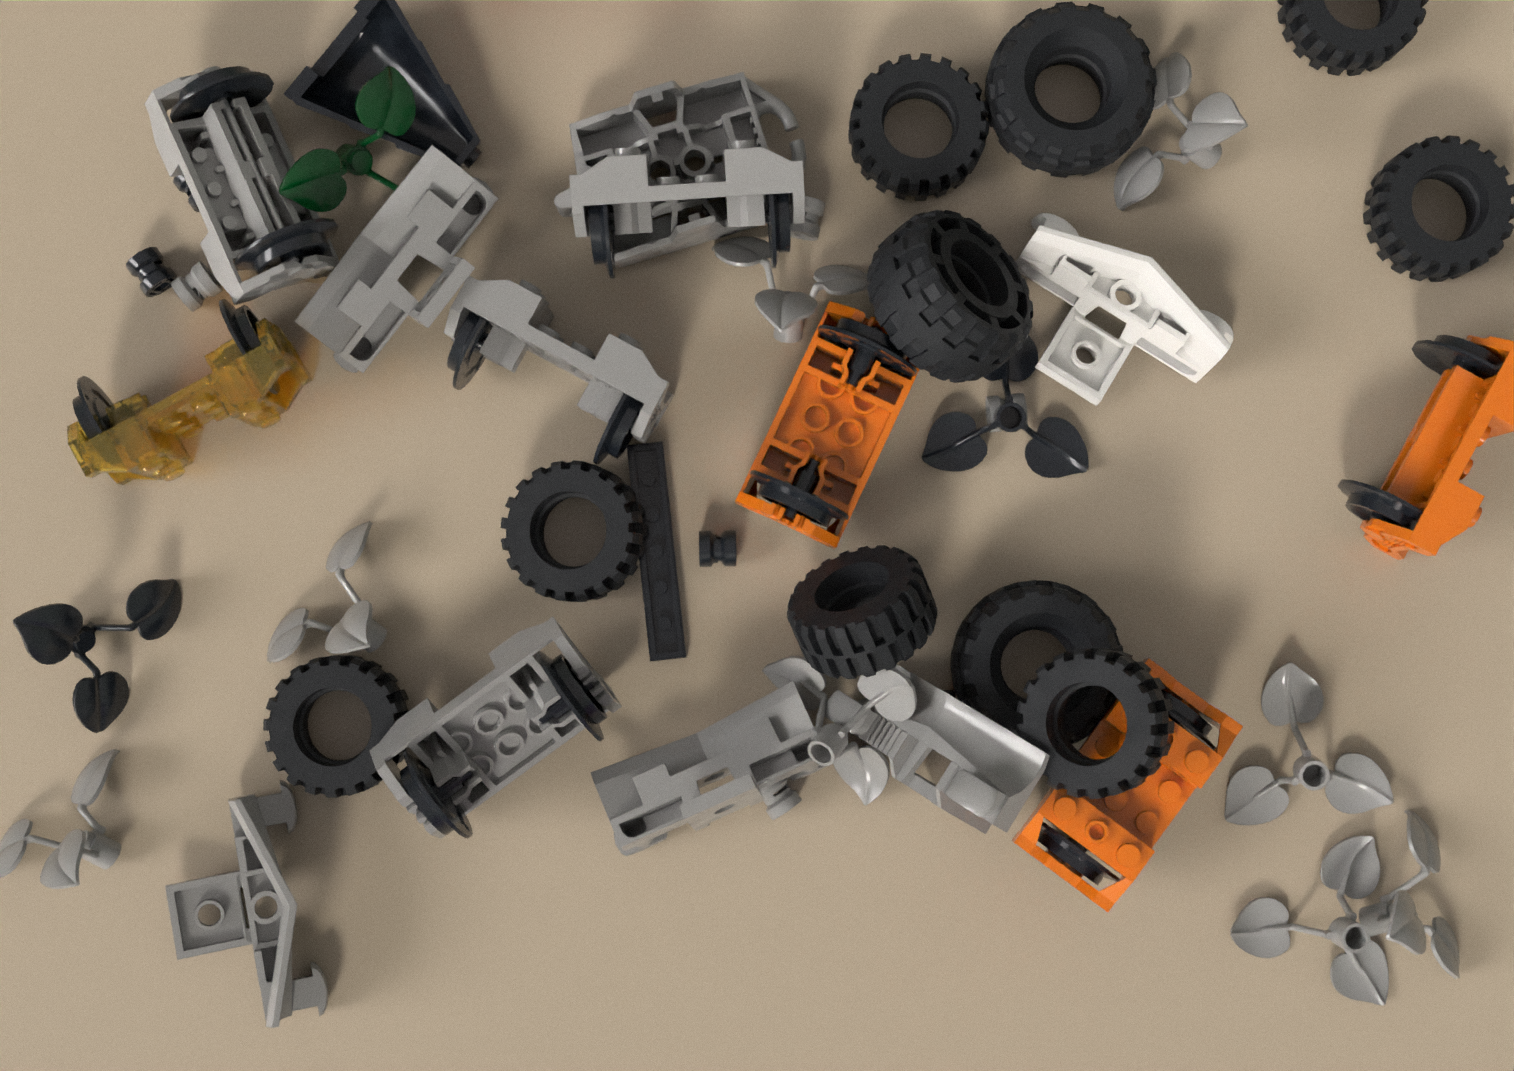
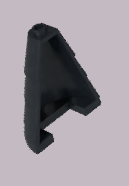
(367, 44)

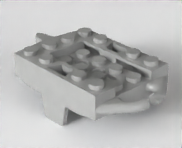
(705, 125)

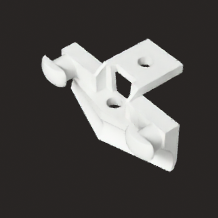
(1157, 321)

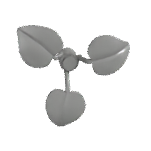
(1212, 122)
(787, 308)
(354, 630)
(860, 767)
(1352, 788)
(63, 864)
(1400, 917)
(1360, 971)

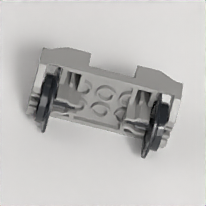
(627, 185)
(506, 319)
(493, 729)

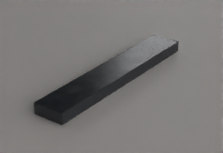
(658, 564)

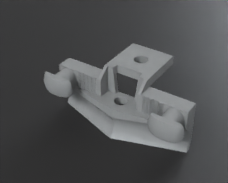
(361, 297)
(988, 767)
(662, 786)
(259, 878)

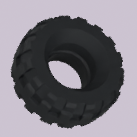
(1092, 43)
(949, 296)
(1021, 608)

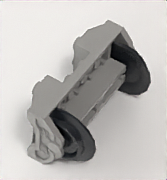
(234, 168)

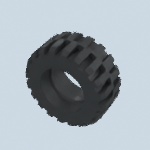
(1345, 48)
(928, 82)
(1476, 181)
(527, 523)
(862, 612)
(1145, 714)
(290, 717)

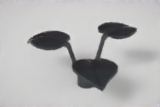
(1052, 453)
(58, 629)

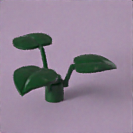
(317, 178)

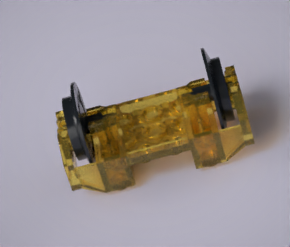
(250, 380)

